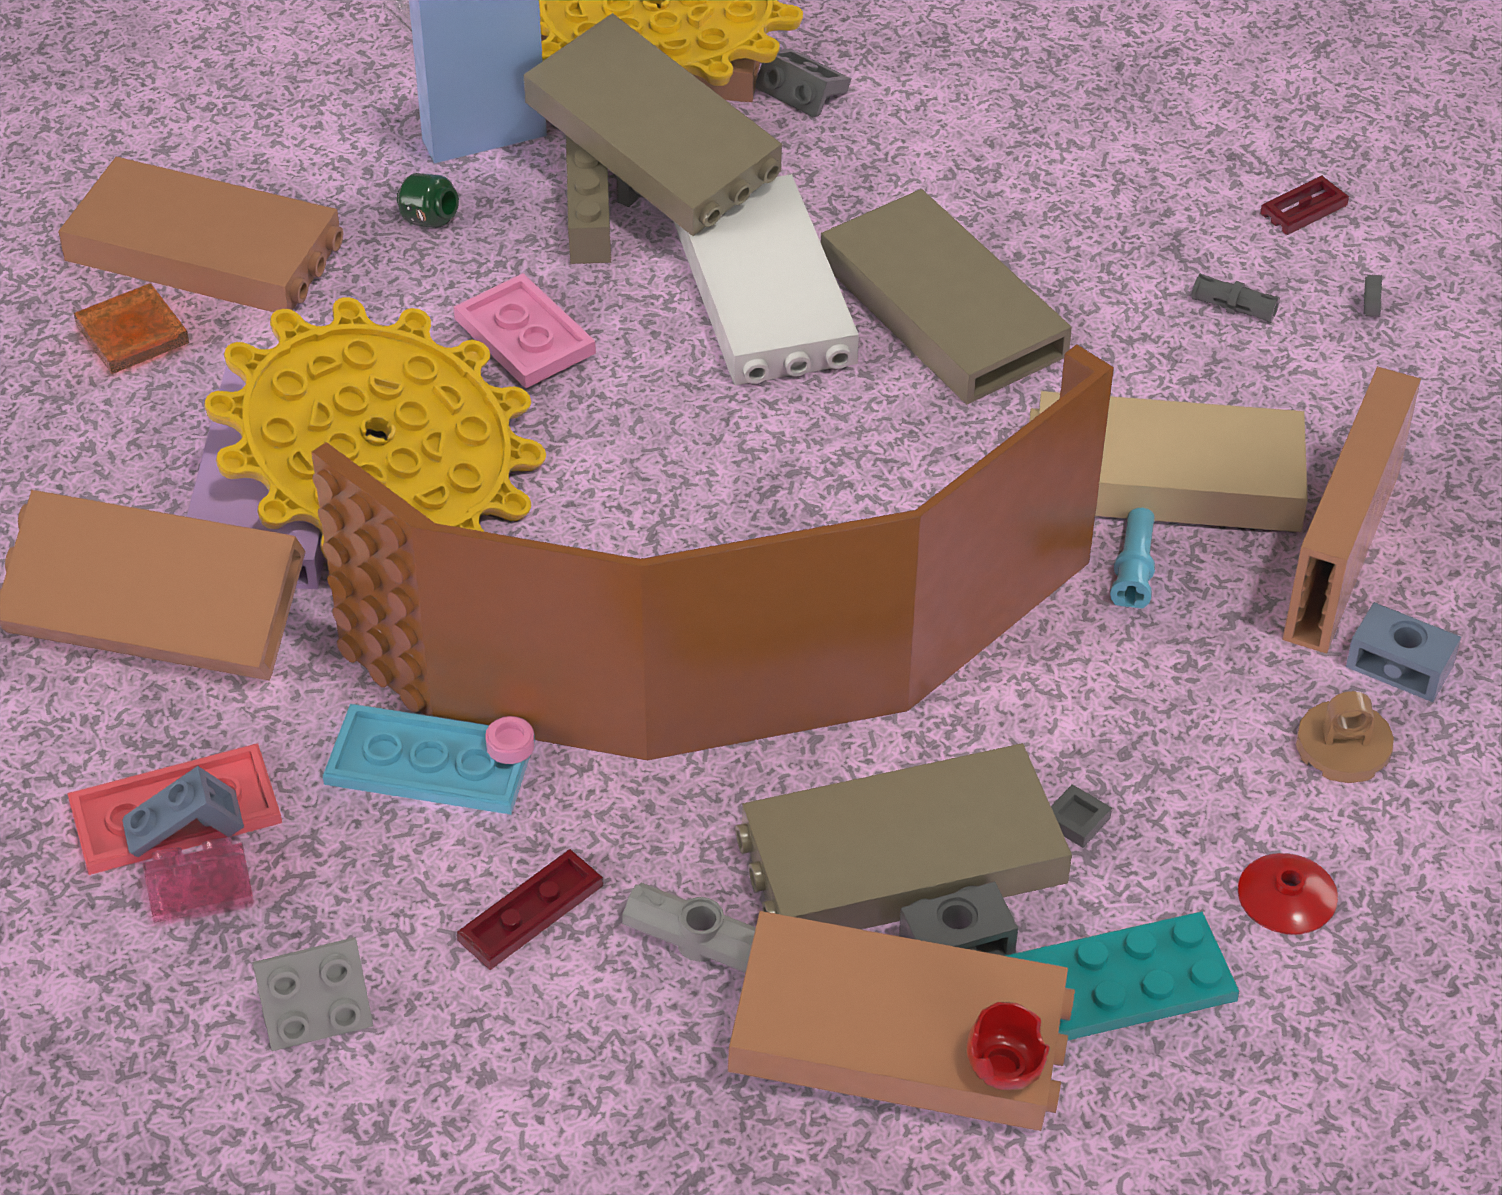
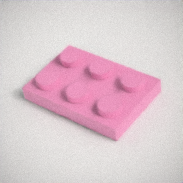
(524, 330)

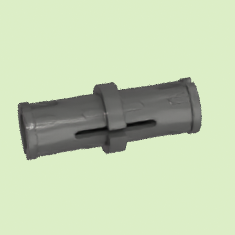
(1235, 297)

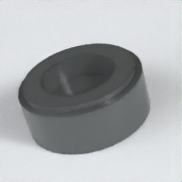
(1372, 295)

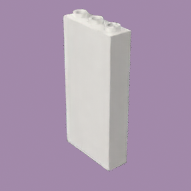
(771, 288)

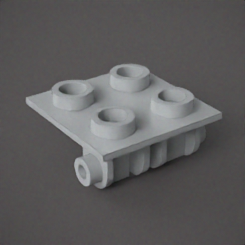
(313, 994)

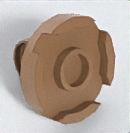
(1345, 738)

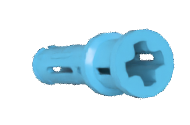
(1135, 565)

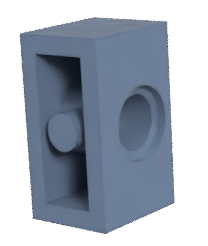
(1403, 652)

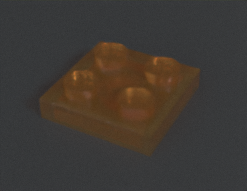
(131, 328)

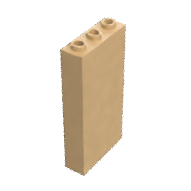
(1202, 463)

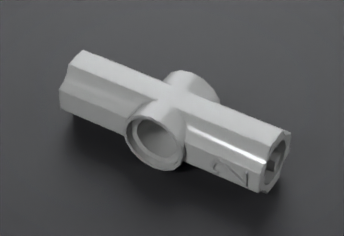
(679, 921)

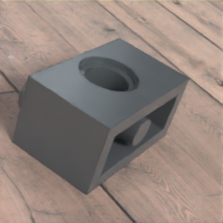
(966, 919)

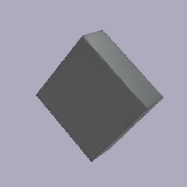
(1080, 815)

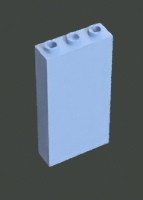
(472, 73)

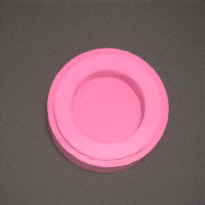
(509, 740)

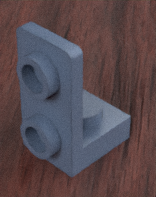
(188, 798)

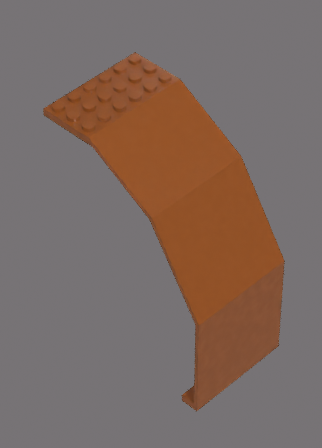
(722, 635)

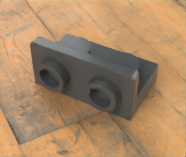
(800, 81)

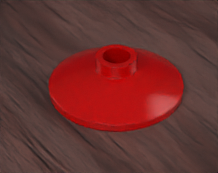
(1286, 907)

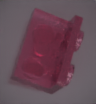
(198, 880)

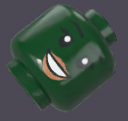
(427, 200)

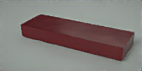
(529, 909)

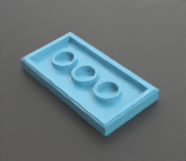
(421, 760)

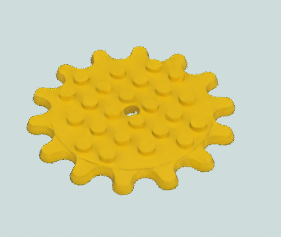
(693, 33)
(332, 382)

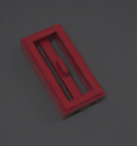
(1308, 209)

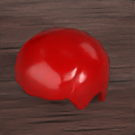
(1007, 1046)

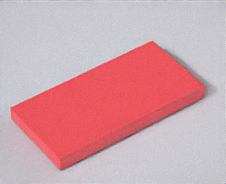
(101, 808)

